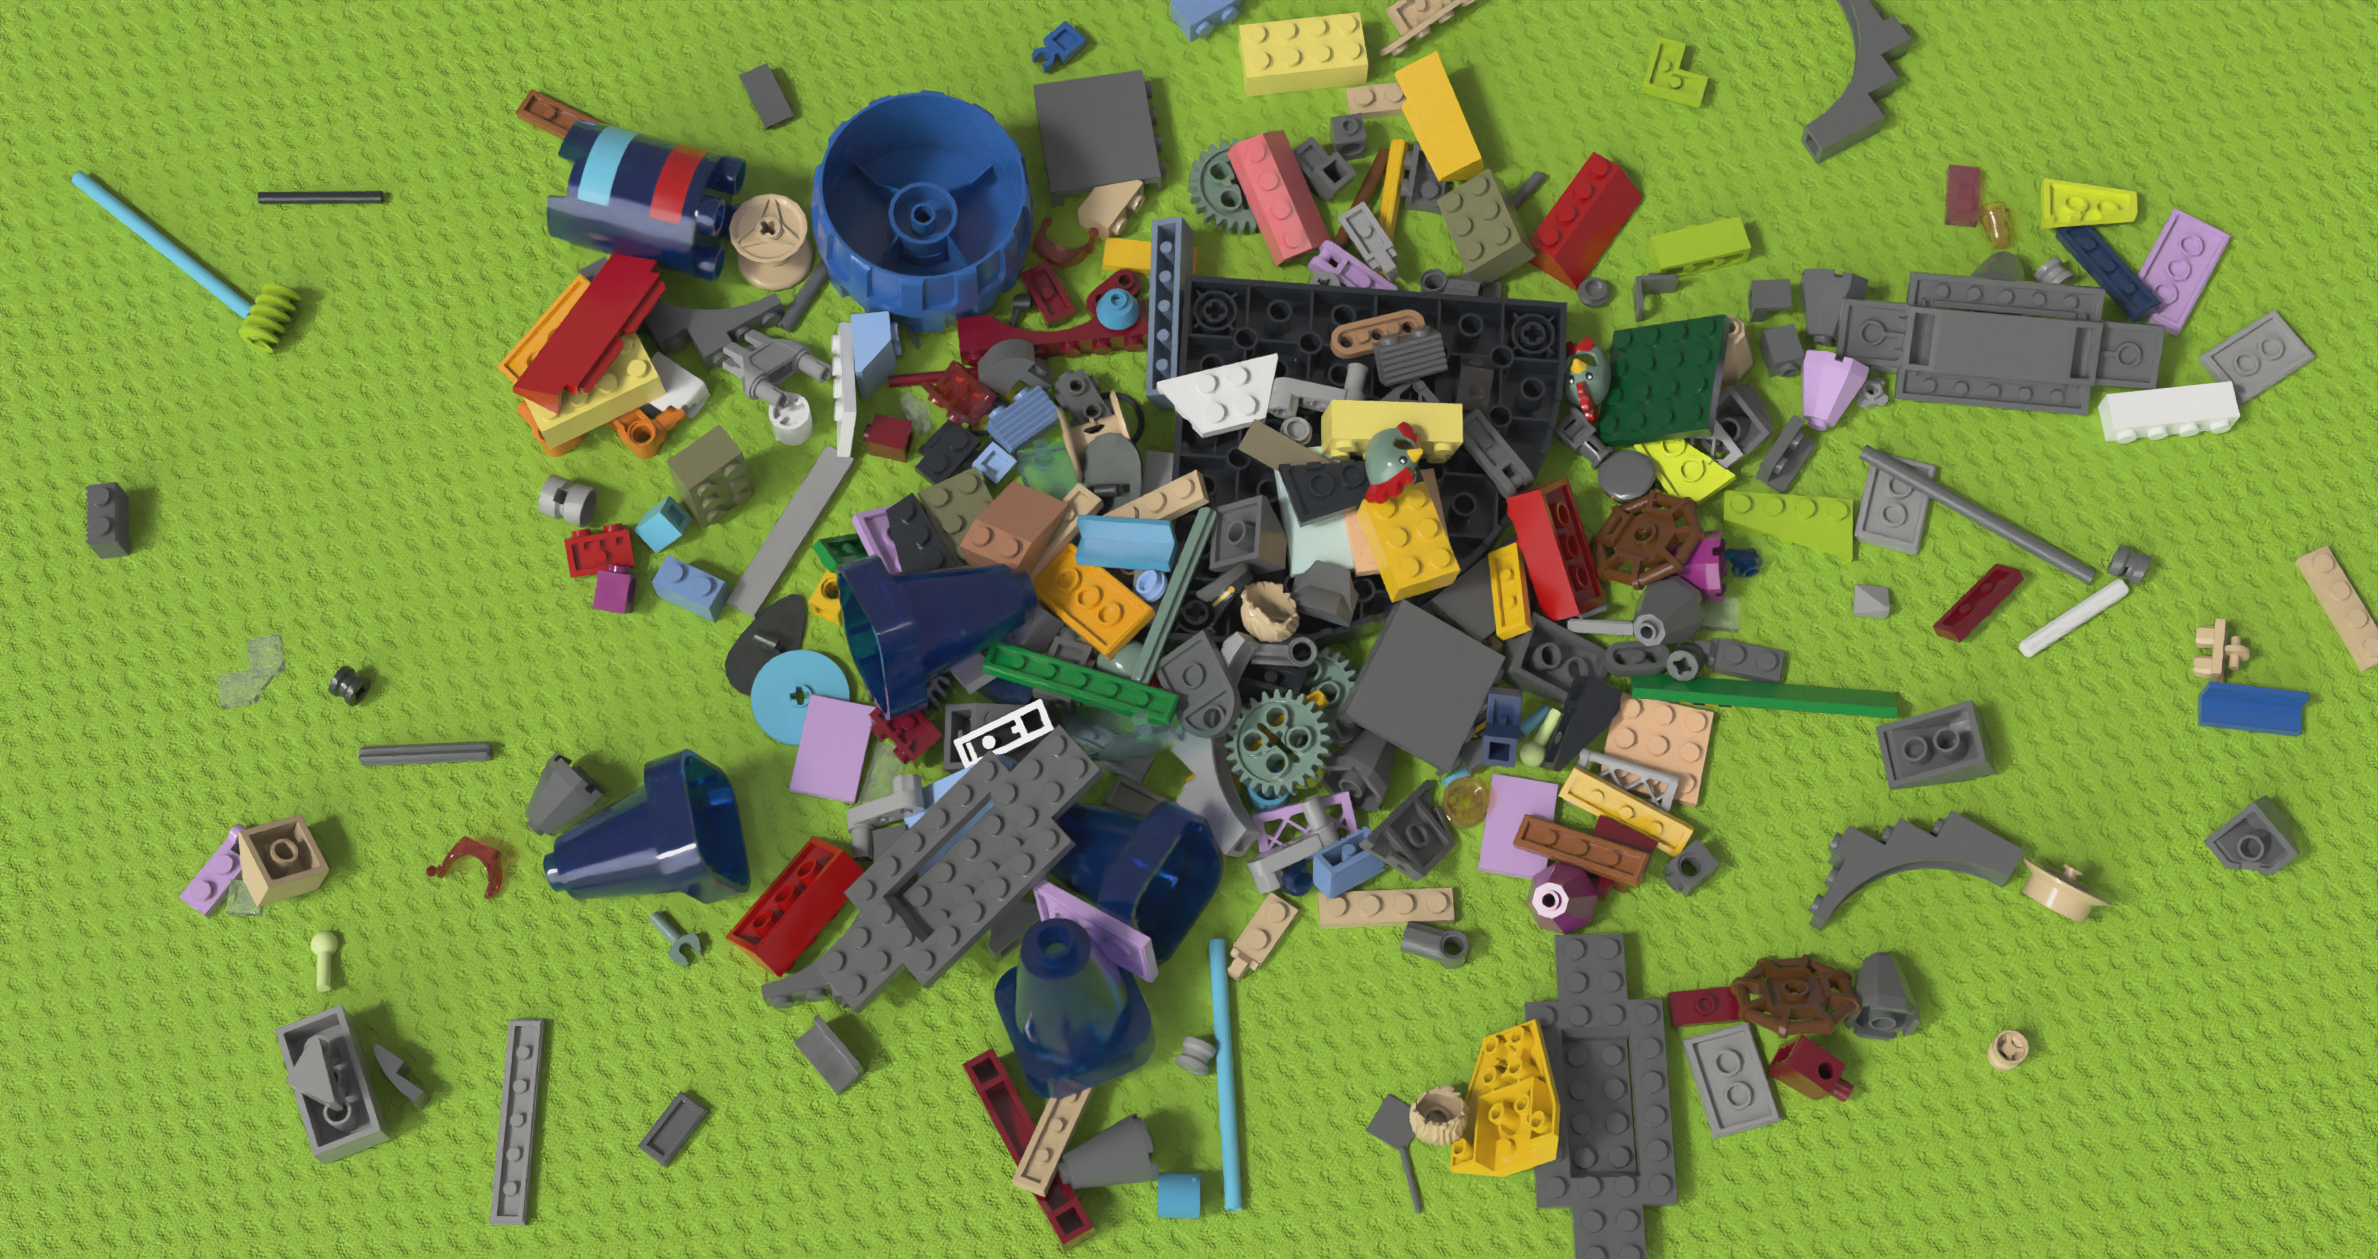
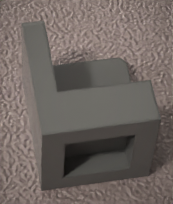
(1768, 296)

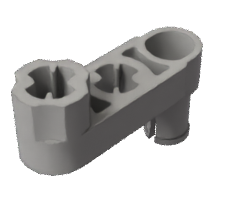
(1293, 393)
(863, 818)
(1268, 866)

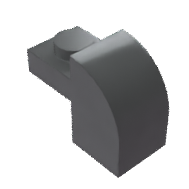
(1323, 173)
(1013, 361)

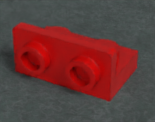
(592, 552)

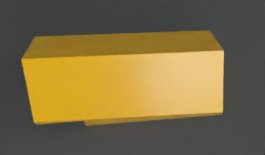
(1438, 120)

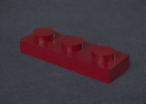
(1978, 602)

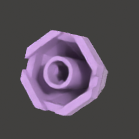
(1828, 387)

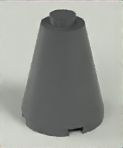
(1111, 1157)

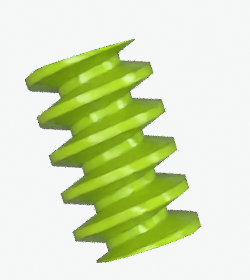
(266, 316)

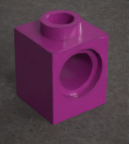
(615, 589)

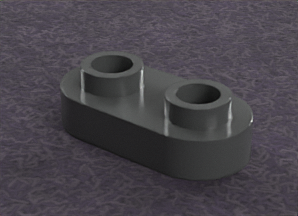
(1634, 657)

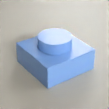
(994, 464)

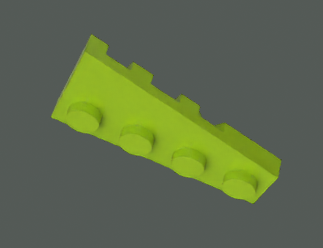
(1809, 521)

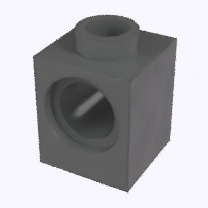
(1348, 136)
(1781, 351)
(1700, 859)

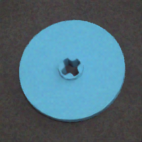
(781, 680)

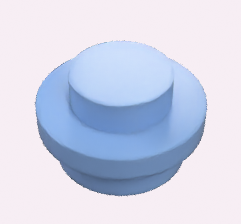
(1151, 585)

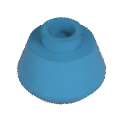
(1117, 309)

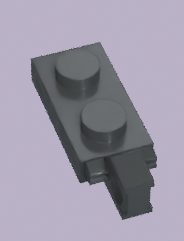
(1742, 660)

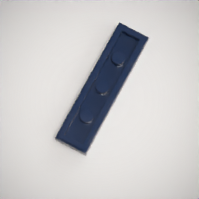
(2109, 271)

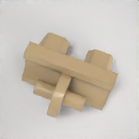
(2216, 638)

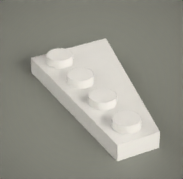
(844, 387)

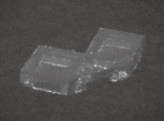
(247, 686)

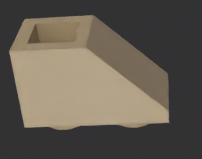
(1110, 207)

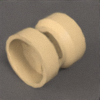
(2012, 1045)

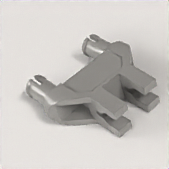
(770, 363)

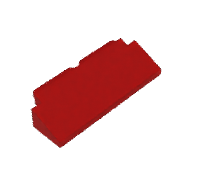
(592, 331)

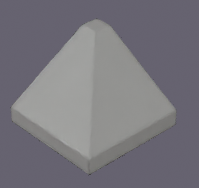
(1871, 601)

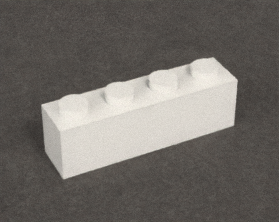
(2169, 412)

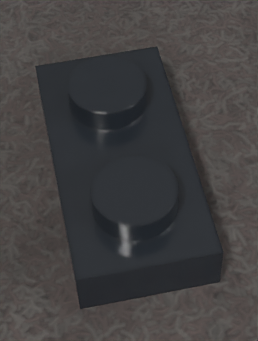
(948, 455)

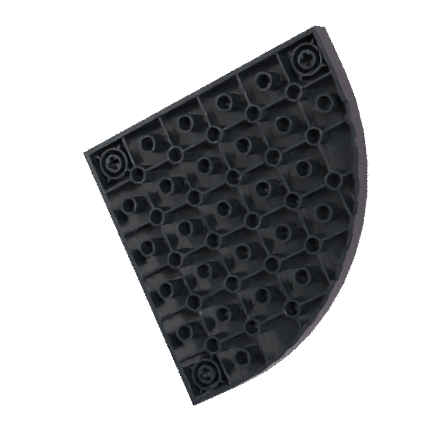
(1251, 319)

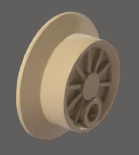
(2061, 891)

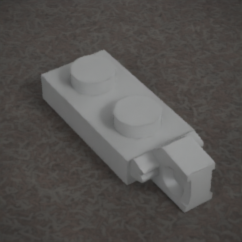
(1370, 240)

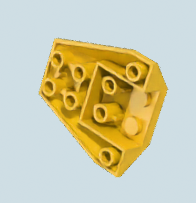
(1510, 1106)

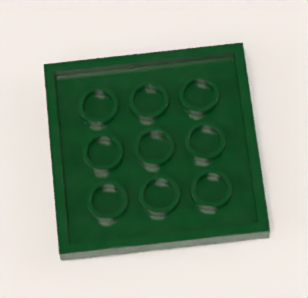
(1664, 381)

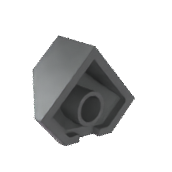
(1743, 418)
(2255, 839)

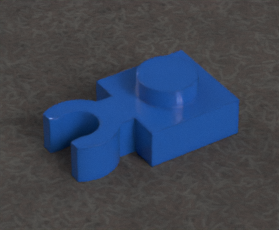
(1059, 44)

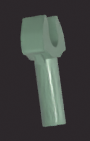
(677, 940)

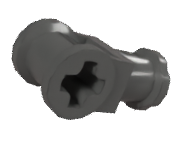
(1579, 435)

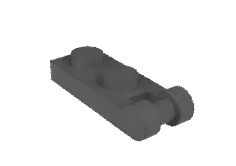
(1494, 454)

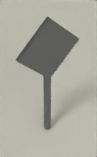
(1393, 1127)

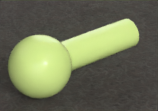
(1533, 751)
(324, 945)

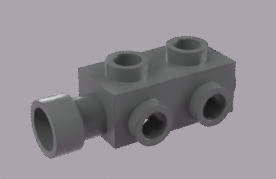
(1081, 402)

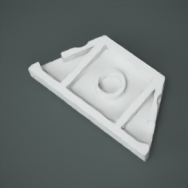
(1223, 396)

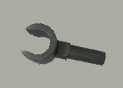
(1021, 303)

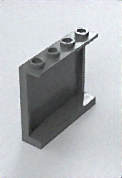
(1098, 133)
(1423, 686)

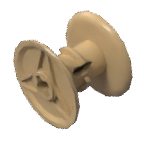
(772, 242)
(1078, 440)

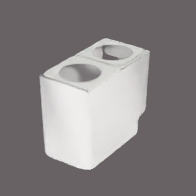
(681, 389)

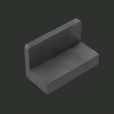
(830, 1056)

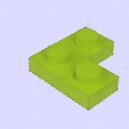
(1669, 82)

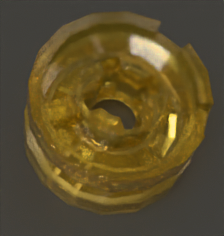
(1454, 810)

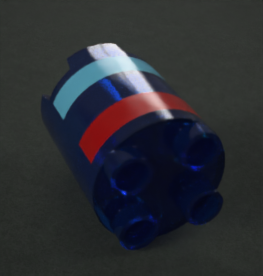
(647, 198)

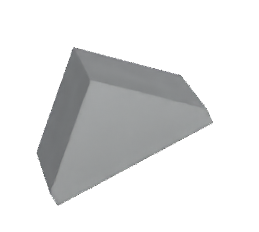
(315, 1075)

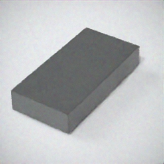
(673, 1129)

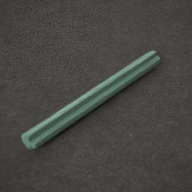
(1174, 596)

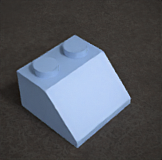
(875, 349)

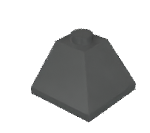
(1247, 534)

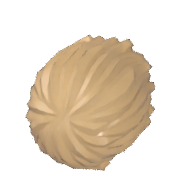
(1268, 612)
(1439, 1116)

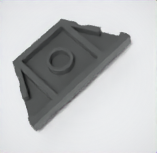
(1412, 835)

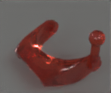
(1057, 255)
(488, 856)

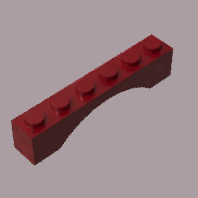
(982, 332)
(1016, 1129)

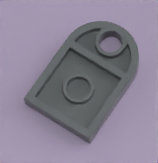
(1204, 685)

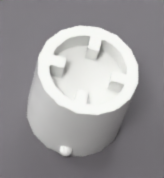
(793, 422)

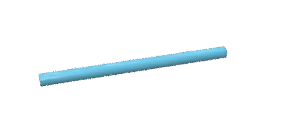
(162, 244)
(1225, 1075)

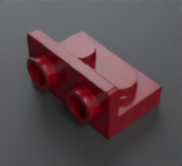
(910, 734)

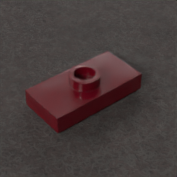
(1702, 1007)

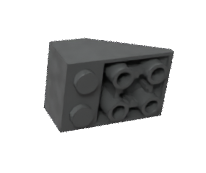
(966, 718)

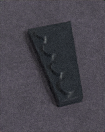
(916, 537)

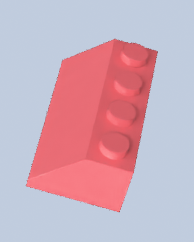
(1278, 196)

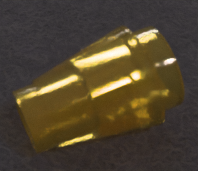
(1996, 223)

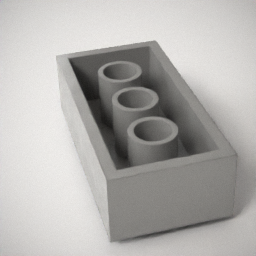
(361, 1120)

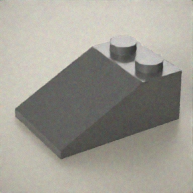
(1549, 659)
(1936, 747)

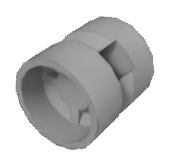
(572, 502)

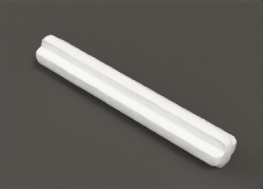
(2073, 618)

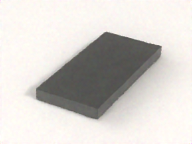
(1469, 600)

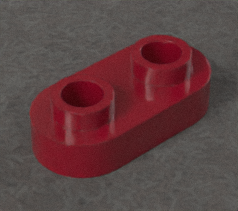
(1113, 282)

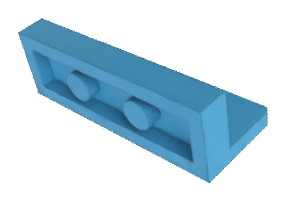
(1126, 543)

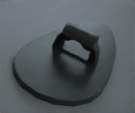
(1113, 470)
(769, 635)

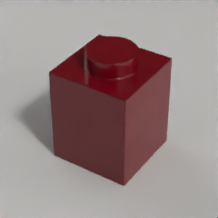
(889, 437)

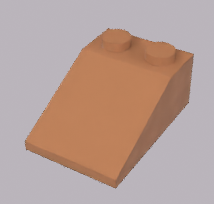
(1014, 529)

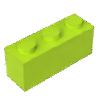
(1699, 247)

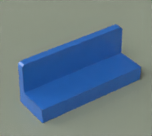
(2251, 708)

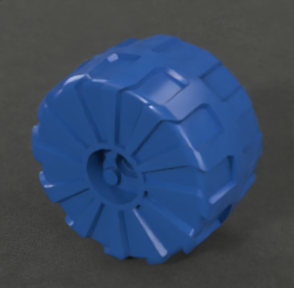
(934, 162)

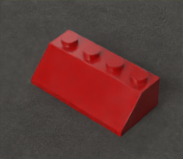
(1584, 221)
(1555, 550)
(796, 906)

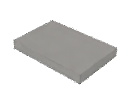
(2257, 357)
(1891, 511)
(1731, 1081)

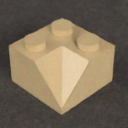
(280, 860)

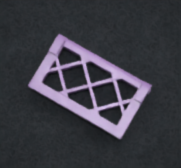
(1287, 811)

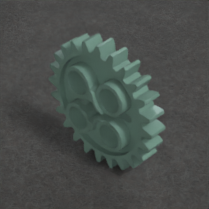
(1212, 192)
(1343, 678)
(1258, 765)

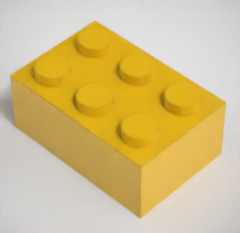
(1408, 543)

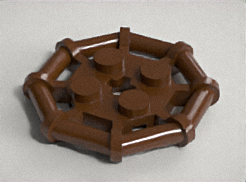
(1625, 532)
(1810, 1002)

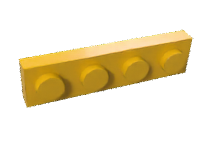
(1613, 802)

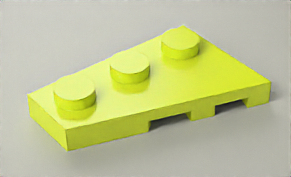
(2084, 204)
(1685, 470)

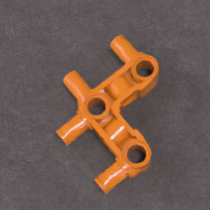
(628, 426)

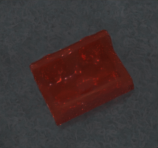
(960, 395)

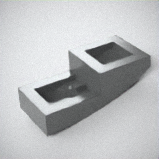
(766, 96)
(397, 1071)

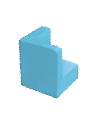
(663, 524)

